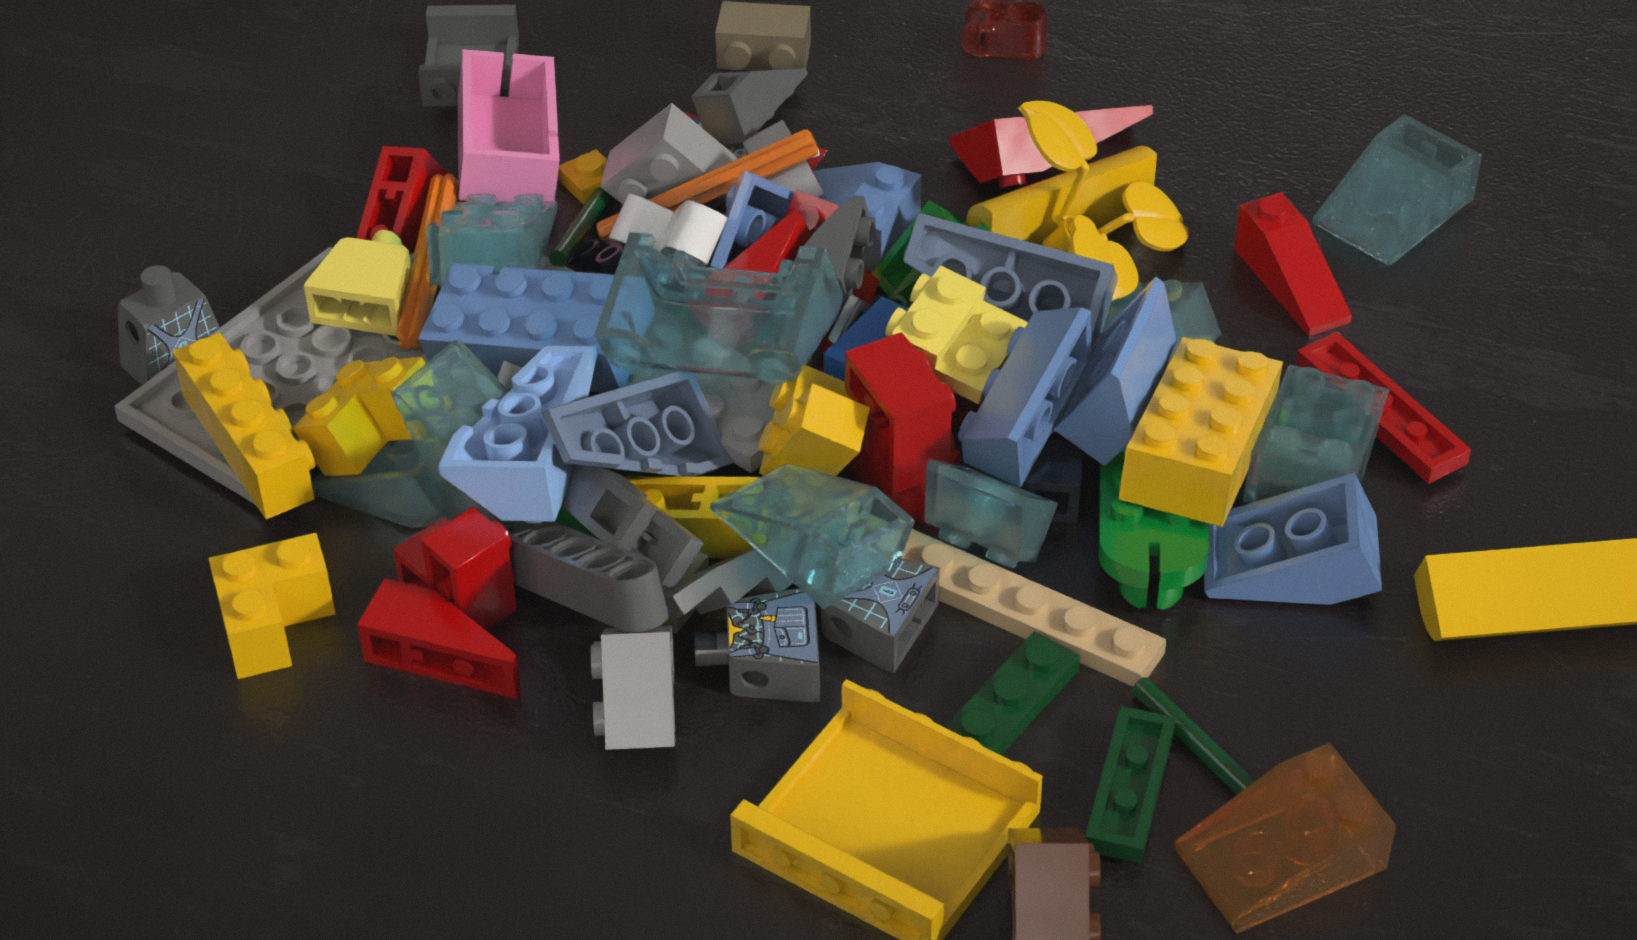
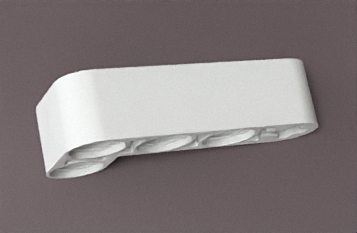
(687, 229)

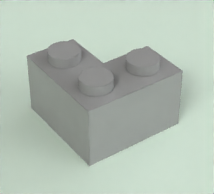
(663, 156)
(636, 688)

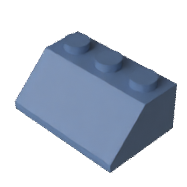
(1121, 376)
(1028, 393)

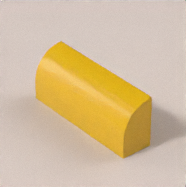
(1031, 210)
(1528, 589)

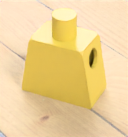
(360, 284)

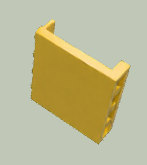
(890, 817)

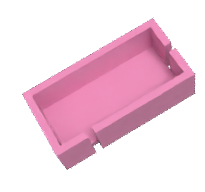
(508, 141)

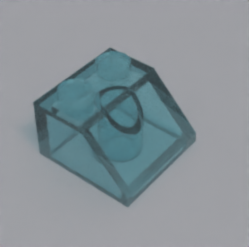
(986, 512)

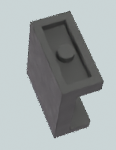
(468, 28)

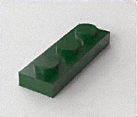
(1016, 693)
(1130, 784)

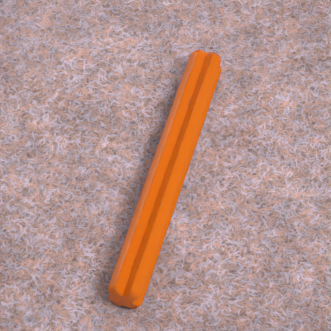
(717, 183)
(419, 292)

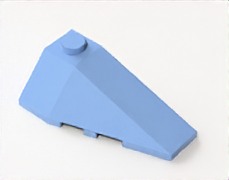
(509, 454)

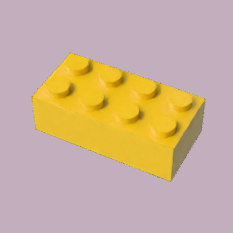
(1199, 431)

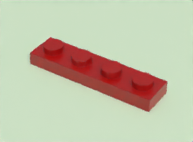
(1405, 424)

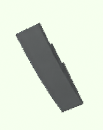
(725, 583)

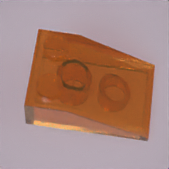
(1289, 839)

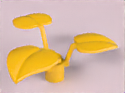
(1066, 144)

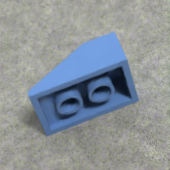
(890, 197)
(752, 210)
(1297, 547)

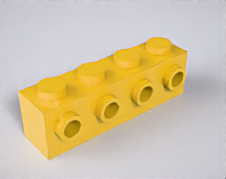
(245, 425)

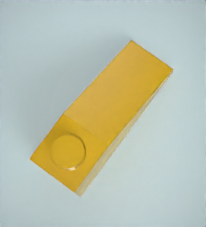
(689, 502)

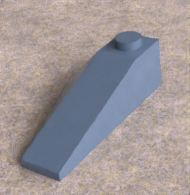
(1015, 272)
(642, 428)

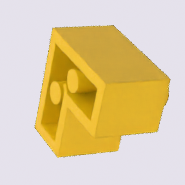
(356, 415)
(812, 425)
(263, 593)

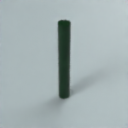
(579, 227)
(1193, 736)

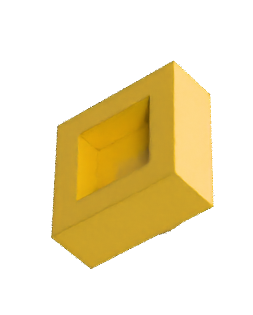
(583, 174)

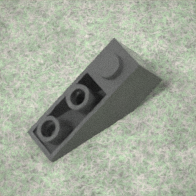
(739, 103)

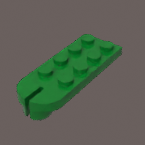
(1135, 532)

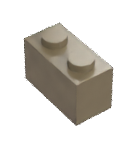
(762, 36)

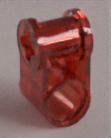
(1009, 29)

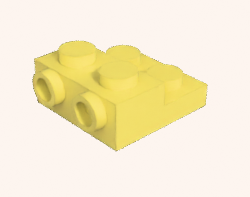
(956, 330)

